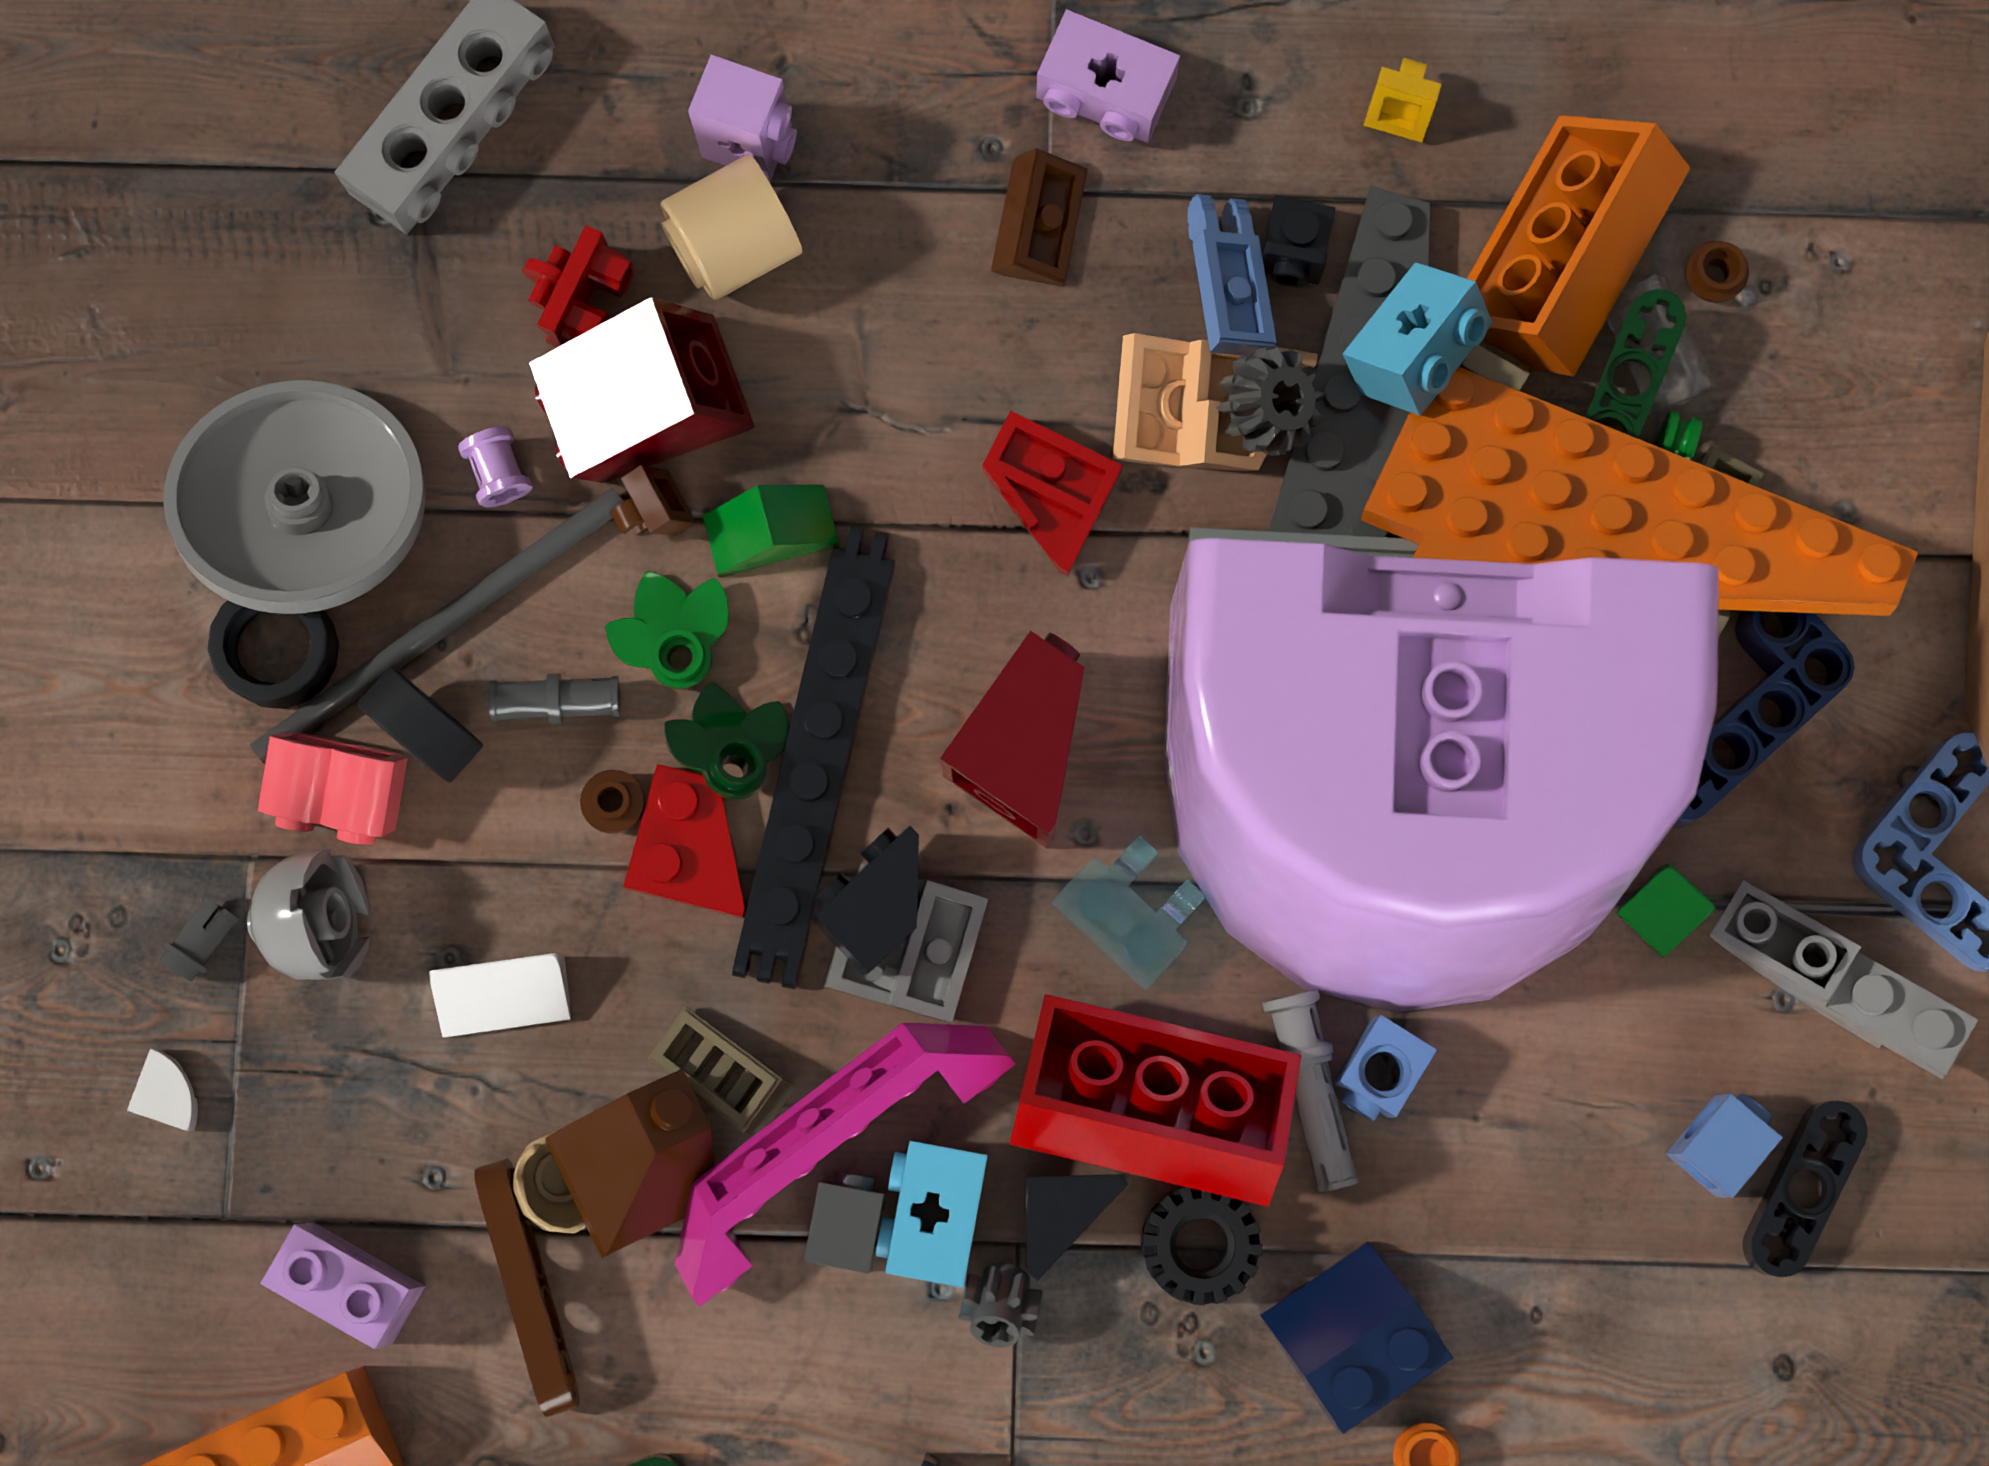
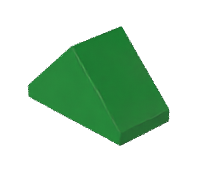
(770, 527)

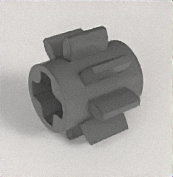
(1000, 1305)

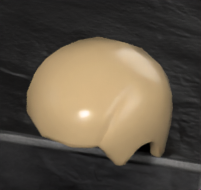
(543, 1191)

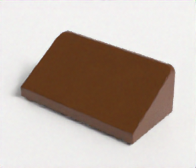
(1039, 218)

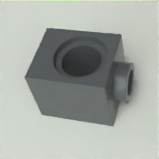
(845, 1223)

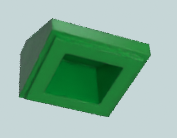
(1665, 909)

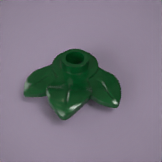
(725, 735)

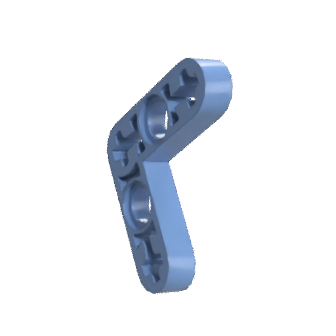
(1917, 844)

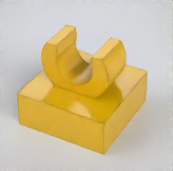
(1403, 101)

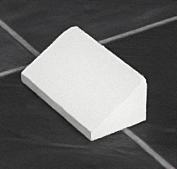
(501, 994)

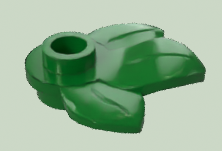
(671, 621)

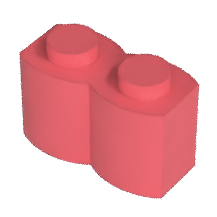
(332, 785)

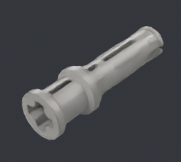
(1318, 1107)

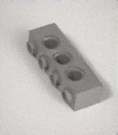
(444, 78)

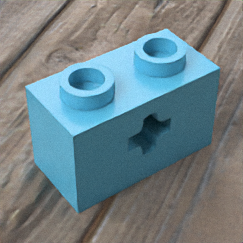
(1418, 338)
(945, 1252)

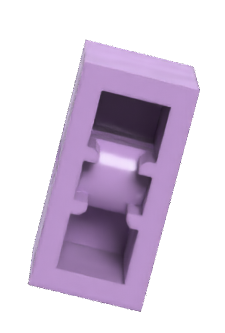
(1087, 53)
(742, 114)
(343, 1285)

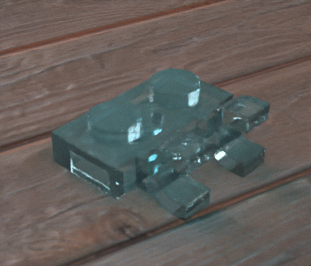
(1122, 922)

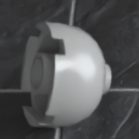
(308, 916)

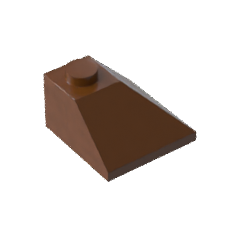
(635, 1161)

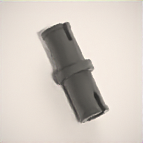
(554, 698)

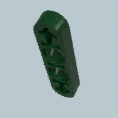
(1633, 410)

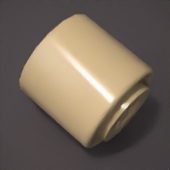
(729, 228)

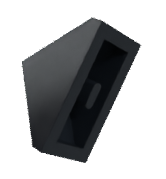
(1061, 1211)

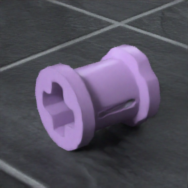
(495, 466)

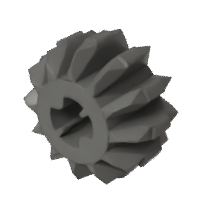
(1271, 401)

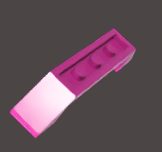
(793, 1143)

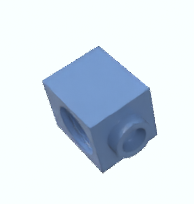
(1406, 1052)
(1725, 1143)

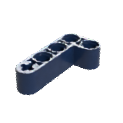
(1783, 684)

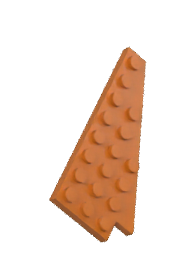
(1536, 484)

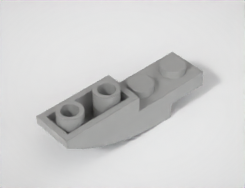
(1841, 981)

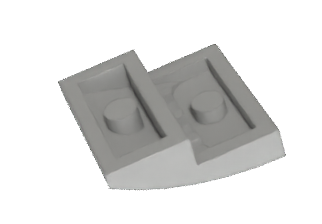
(927, 966)

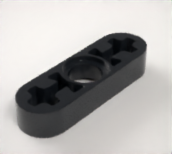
(1812, 1138)

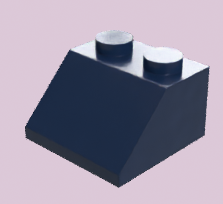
(1356, 1337)

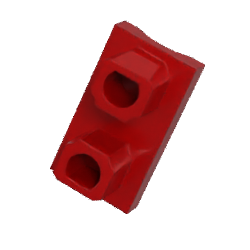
(568, 282)

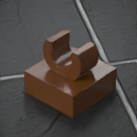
(653, 504)

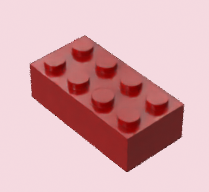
(1157, 1100)

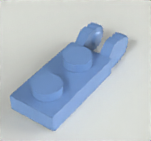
(1230, 277)

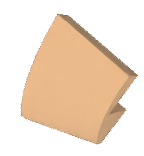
(1171, 403)

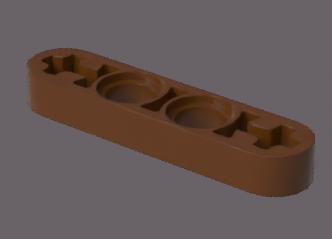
(527, 1290)

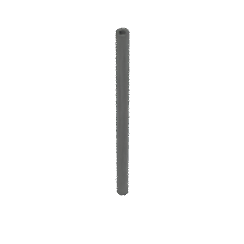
(446, 619)

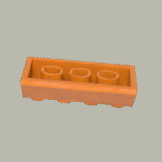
(1574, 237)
(318, 1427)

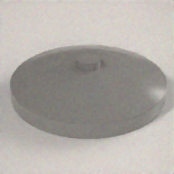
(295, 496)

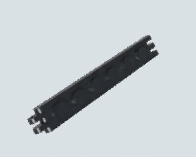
(815, 759)

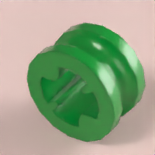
(1679, 435)

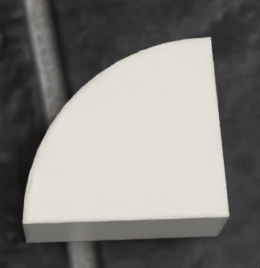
(165, 1093)

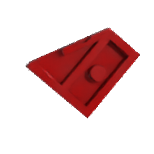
(1050, 485)
(686, 846)

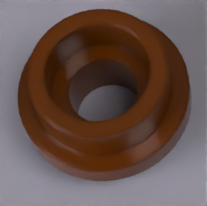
(1728, 259)
(626, 815)

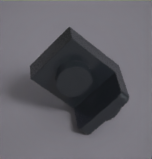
(1297, 241)

